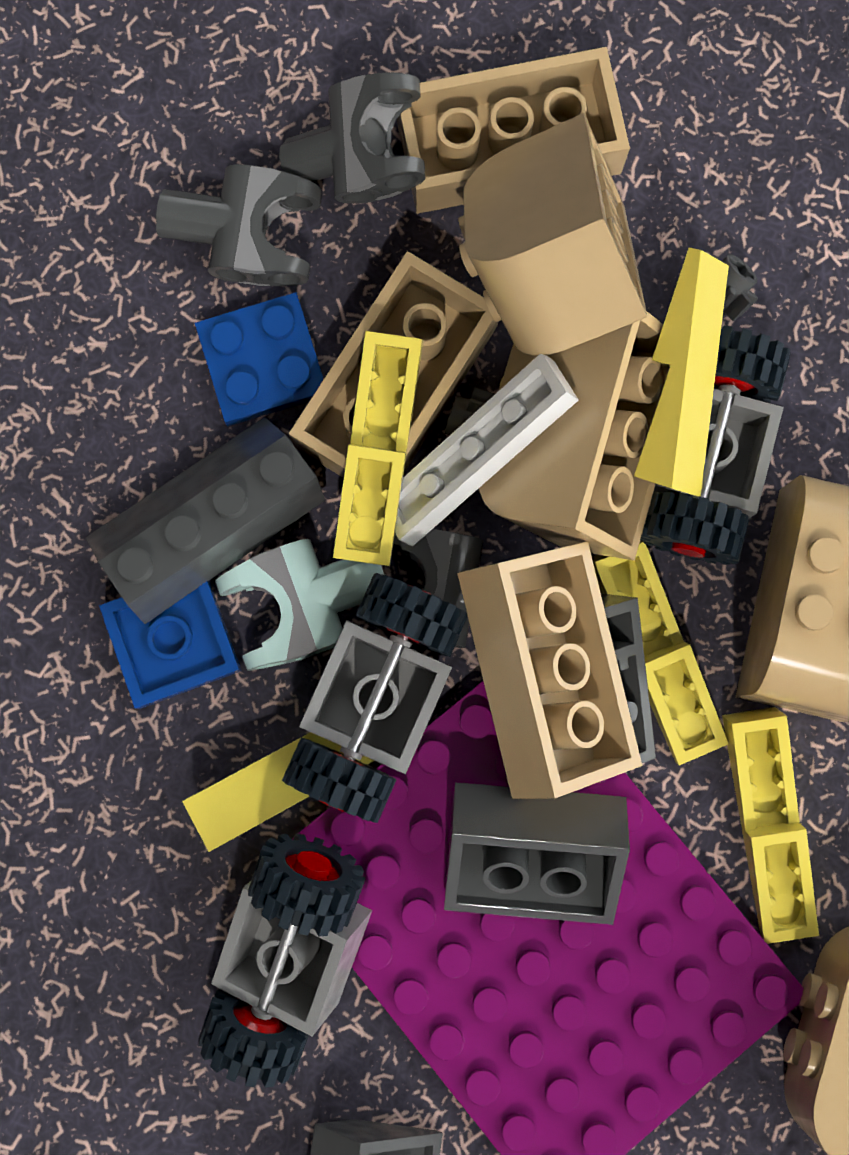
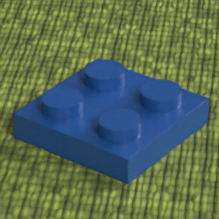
(260, 358)
(173, 650)

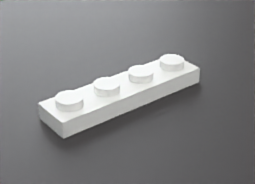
(482, 447)

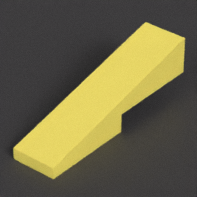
(690, 347)
(377, 448)
(672, 672)
(248, 796)
(771, 824)

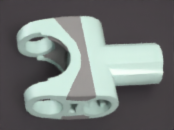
(306, 597)

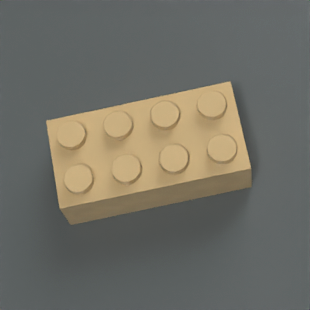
(480, 113)
(413, 304)
(550, 672)

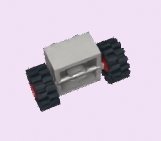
(736, 458)
(375, 697)
(284, 959)

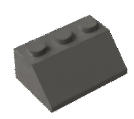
(536, 855)

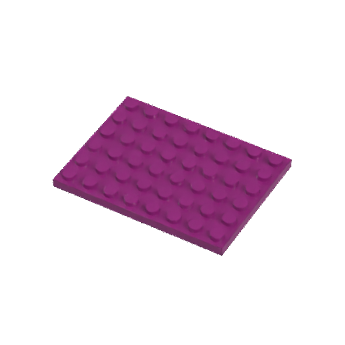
(551, 1025)

